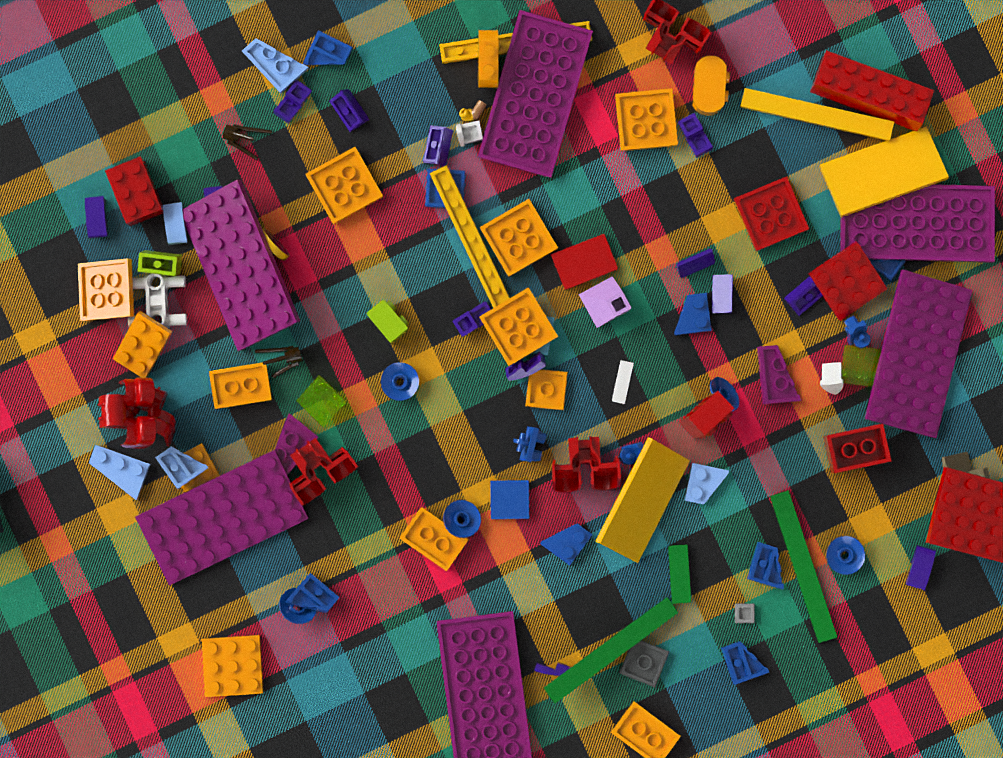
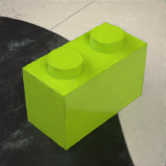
(159, 263)
(388, 321)

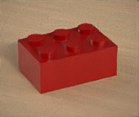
(135, 191)
(857, 448)

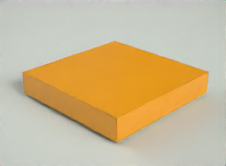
(546, 389)

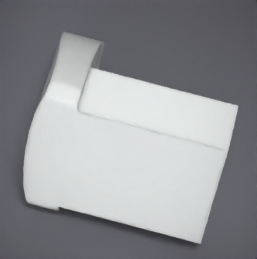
(469, 133)
(832, 377)

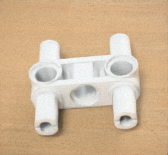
(158, 298)

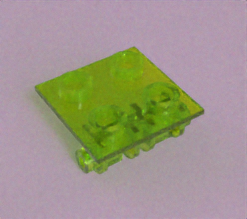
(860, 365)
(321, 401)

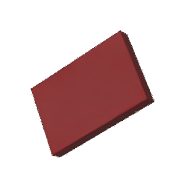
(584, 262)

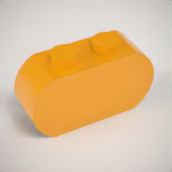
(488, 58)
(710, 85)

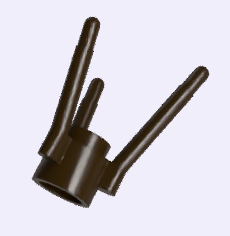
(233, 134)
(292, 356)

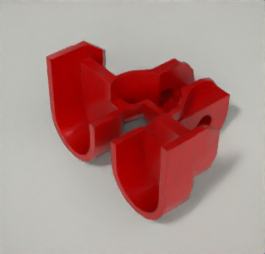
(665, 44)
(164, 421)
(141, 429)
(309, 458)
(603, 475)

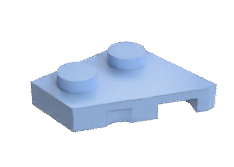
(180, 466)
(703, 482)

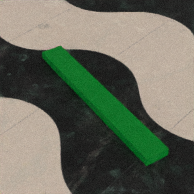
(803, 566)
(610, 650)

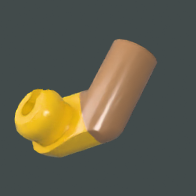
(472, 114)

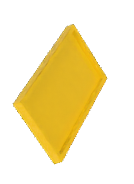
(883, 171)
(642, 500)

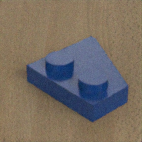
(327, 51)
(694, 315)
(567, 543)
(765, 566)
(313, 595)
(742, 663)

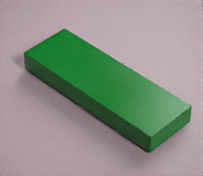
(679, 574)

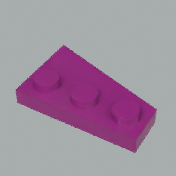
(774, 377)
(292, 436)

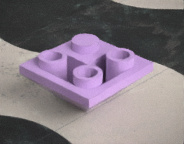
(605, 302)

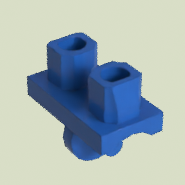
(857, 332)
(527, 444)
(630, 453)

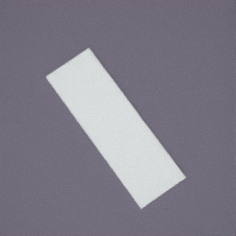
(622, 382)

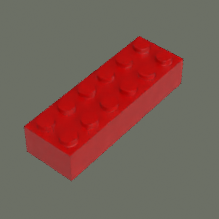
(872, 91)
(706, 415)

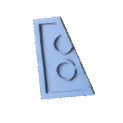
(274, 65)
(120, 469)

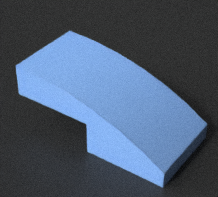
(174, 223)

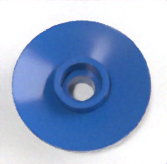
(392, 374)
(726, 389)
(466, 511)
(855, 557)
(297, 617)

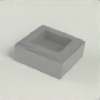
(744, 613)

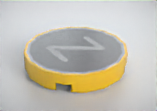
(275, 245)

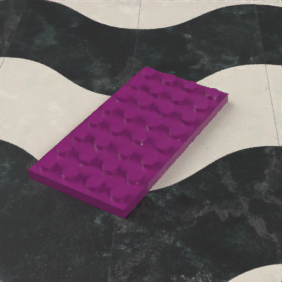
(535, 94)
(927, 225)
(239, 265)
(918, 354)
(221, 517)
(484, 686)

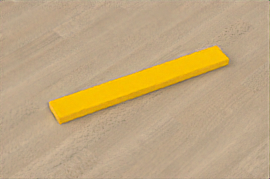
(468, 49)
(817, 114)
(469, 236)

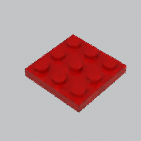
(771, 214)
(847, 281)

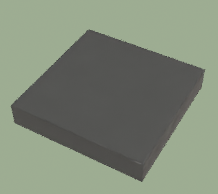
(644, 663)

